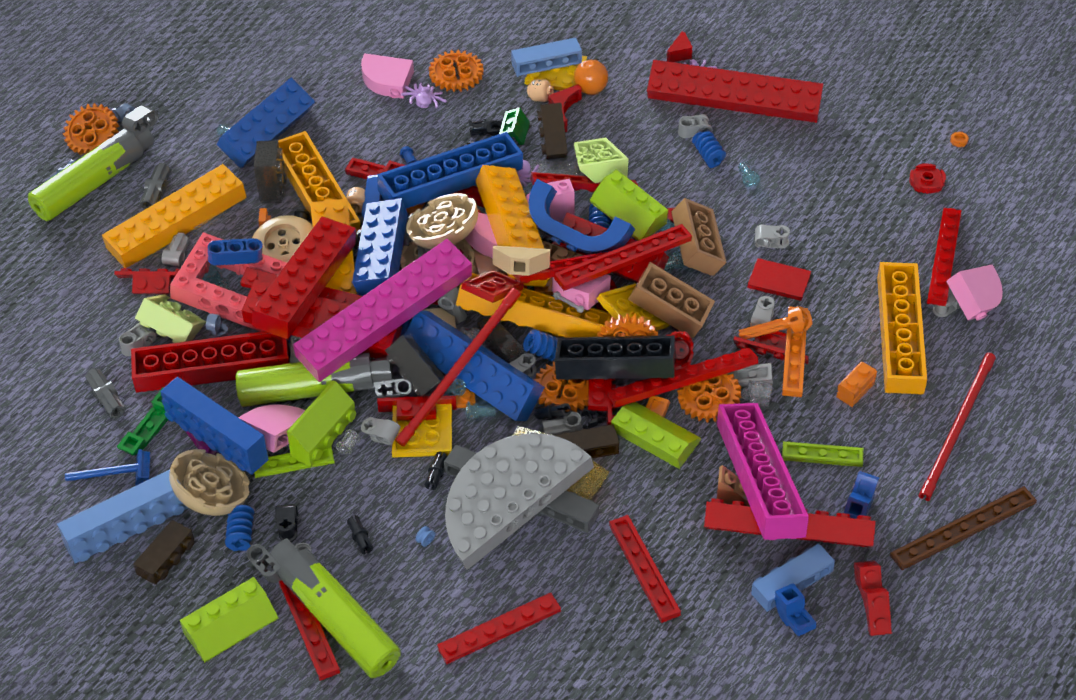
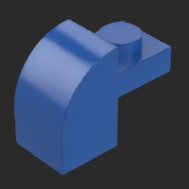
(862, 495)
(792, 611)

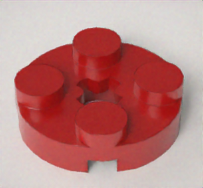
(920, 184)

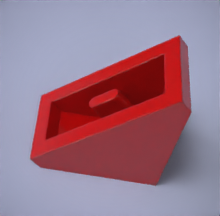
(680, 49)

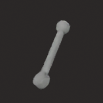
(557, 295)

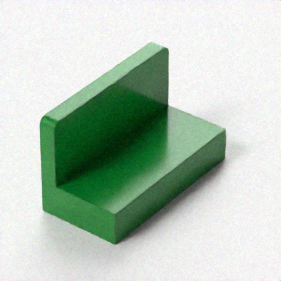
(516, 125)

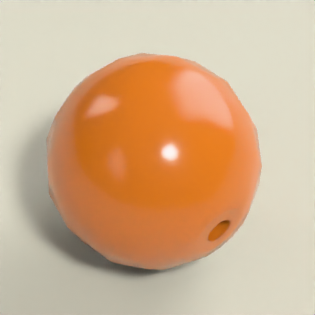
(591, 76)

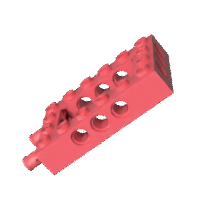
(193, 291)

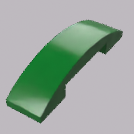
(146, 429)

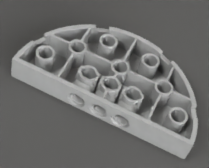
(507, 488)

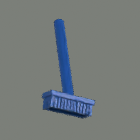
(141, 467)

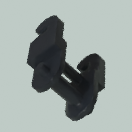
(594, 421)

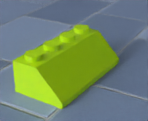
(624, 199)
(320, 424)
(655, 434)
(228, 619)

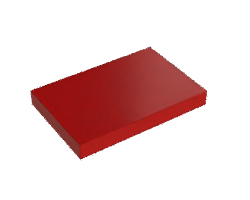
(779, 279)
(491, 286)

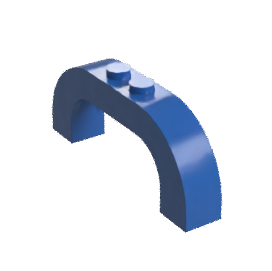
(539, 206)

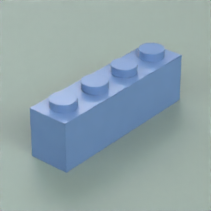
(546, 56)
(800, 570)

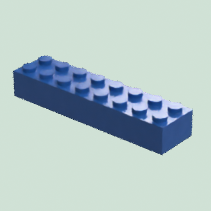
(448, 171)
(485, 372)

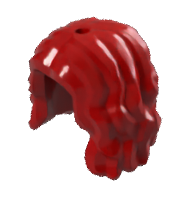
(684, 341)

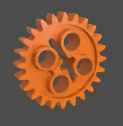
(444, 75)
(90, 129)
(628, 327)
(574, 393)
(705, 396)

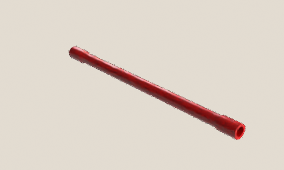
(409, 430)
(930, 484)

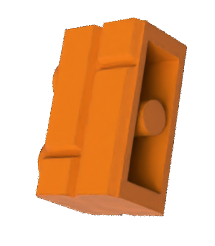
(856, 384)

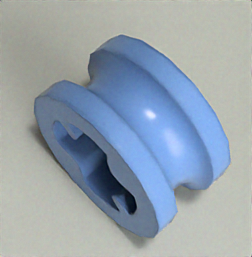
(425, 536)

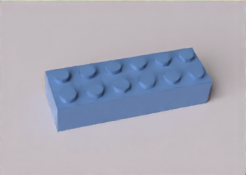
(120, 517)

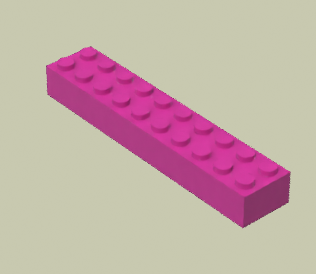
(382, 310)
(762, 472)

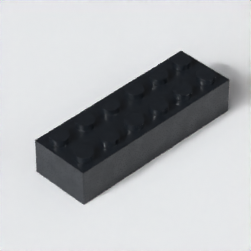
(615, 357)

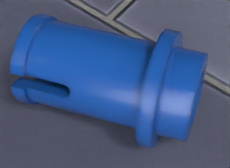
(407, 153)

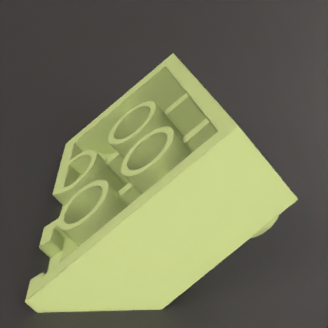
(600, 158)
(169, 319)

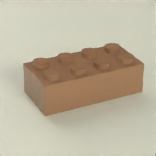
(705, 248)
(671, 300)

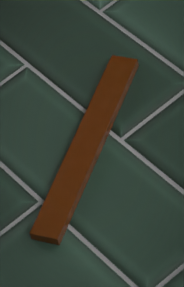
(962, 528)

